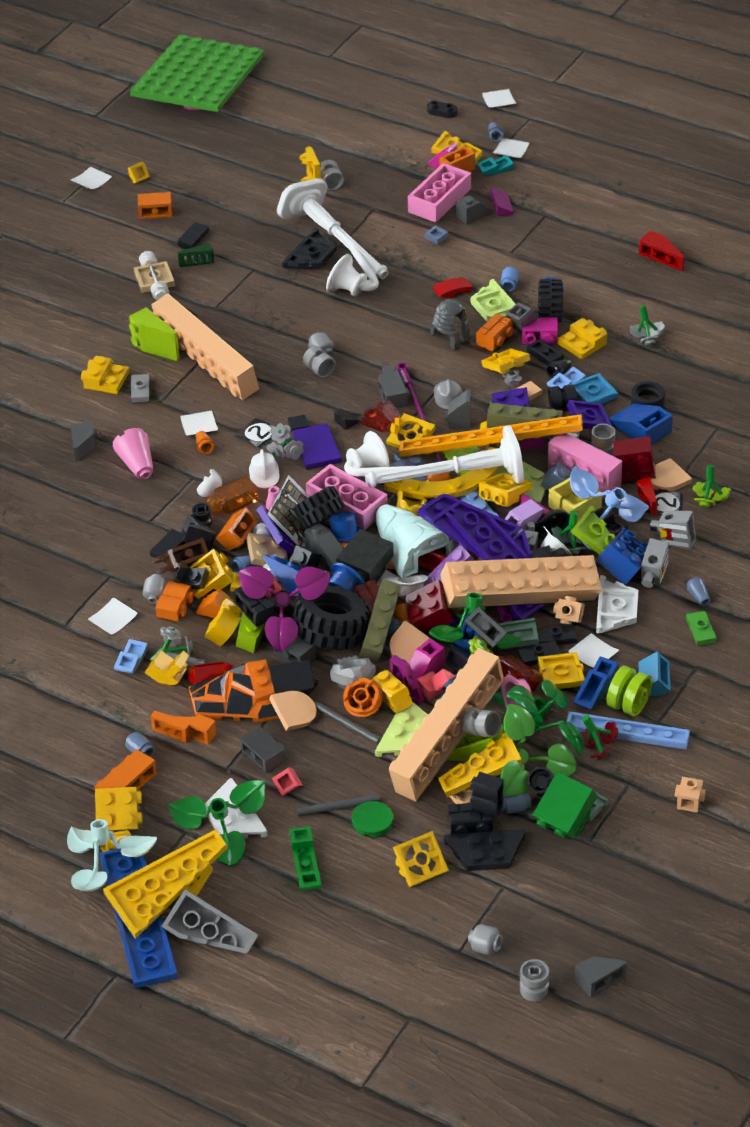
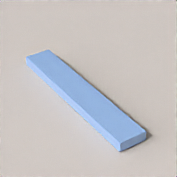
(637, 731)

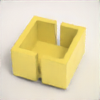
(564, 498)

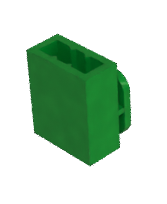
(565, 806)

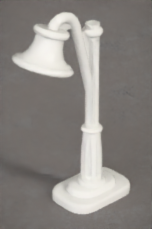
(307, 199)
(373, 461)

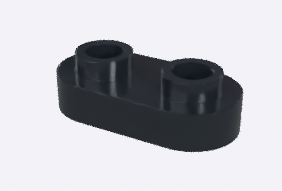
(442, 109)

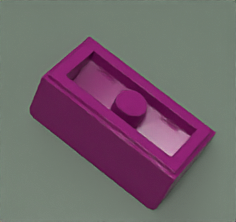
(501, 202)

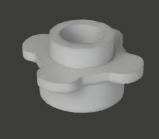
(512, 377)

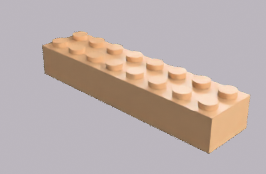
(208, 348)
(521, 580)
(443, 726)

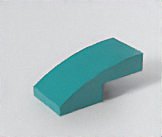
(492, 167)

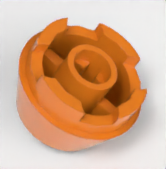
(363, 698)

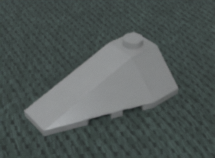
(202, 923)

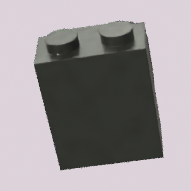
(367, 555)

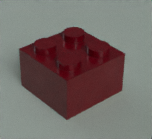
(636, 458)
(429, 607)

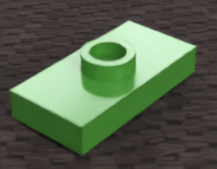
(701, 628)

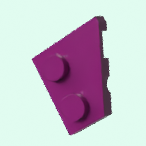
(402, 671)

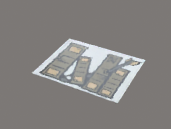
(283, 513)

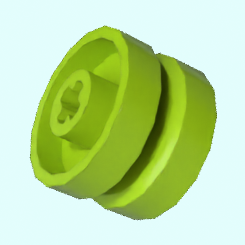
(629, 690)

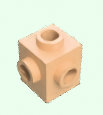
(575, 613)
(690, 794)

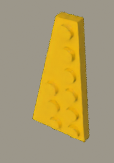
(152, 889)

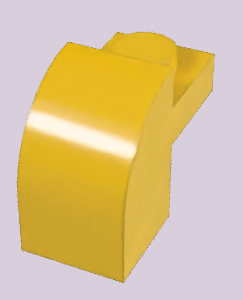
(224, 623)
(166, 669)

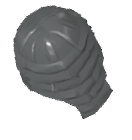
(444, 322)

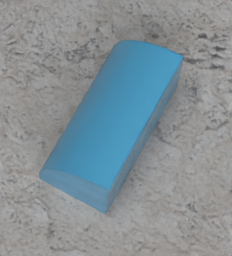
(659, 670)

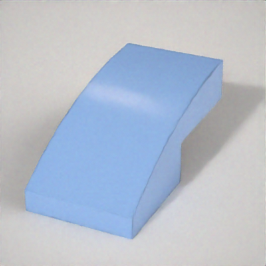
(571, 376)
(131, 657)

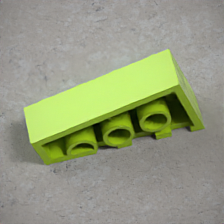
(250, 635)

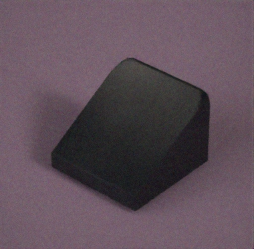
(345, 419)

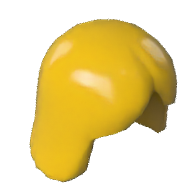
(412, 506)

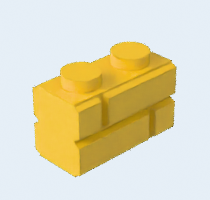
(394, 692)

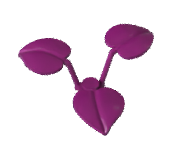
(256, 582)

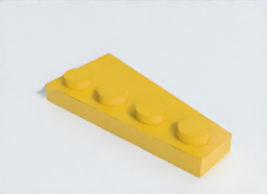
(488, 761)

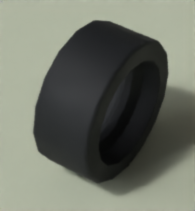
(648, 388)

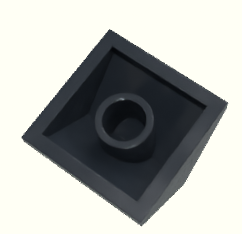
(292, 677)

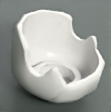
(210, 483)

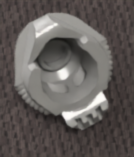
(351, 669)

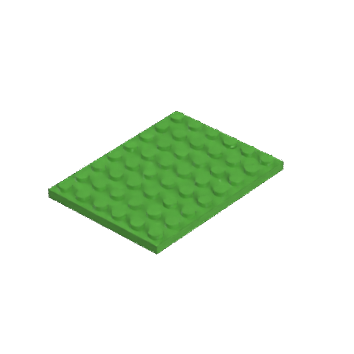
(197, 73)

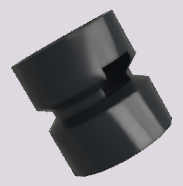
(559, 396)
(539, 780)

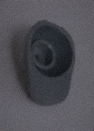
(560, 519)

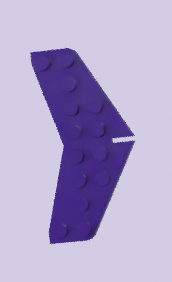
(481, 534)

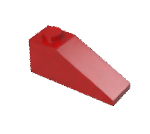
(661, 250)

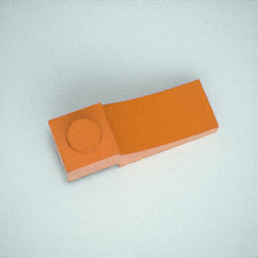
(184, 728)

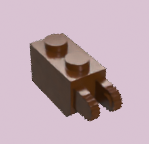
(188, 553)

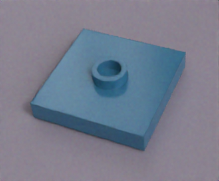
(595, 390)

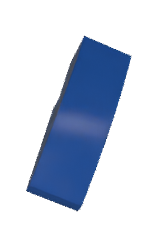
(596, 683)

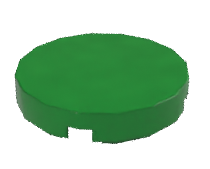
(372, 818)

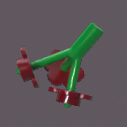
(592, 736)

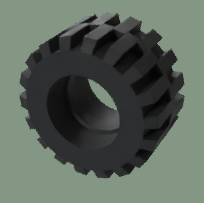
(550, 298)
(319, 507)

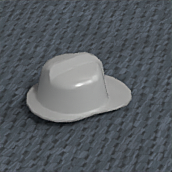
(446, 392)

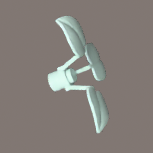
(82, 840)

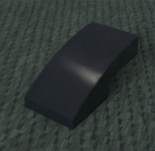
(612, 525)

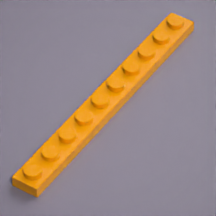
(490, 435)

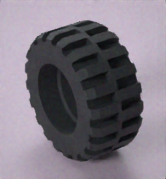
(332, 620)

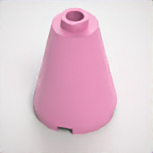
(135, 452)

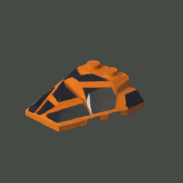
(236, 694)

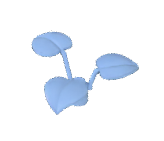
(586, 484)

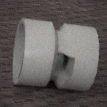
(331, 174)
(319, 361)
(603, 437)
(481, 723)
(534, 980)

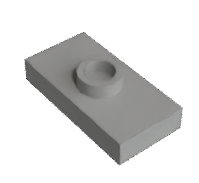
(140, 388)

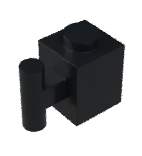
(546, 551)

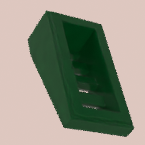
(206, 256)

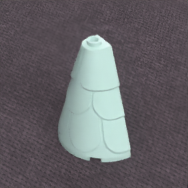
(410, 537)

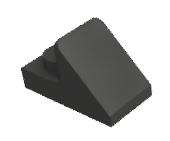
(485, 627)

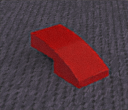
(450, 287)

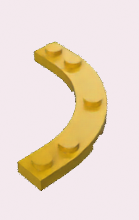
(454, 487)

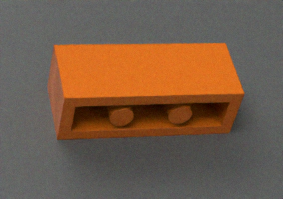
(132, 772)

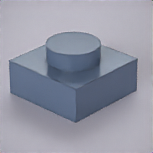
(436, 235)

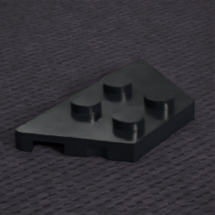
(311, 252)
(485, 849)

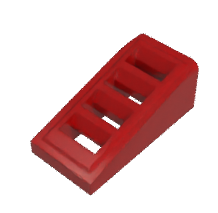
(647, 495)
(202, 672)

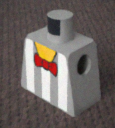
(676, 528)
(653, 570)

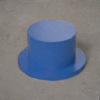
(343, 526)
(345, 577)

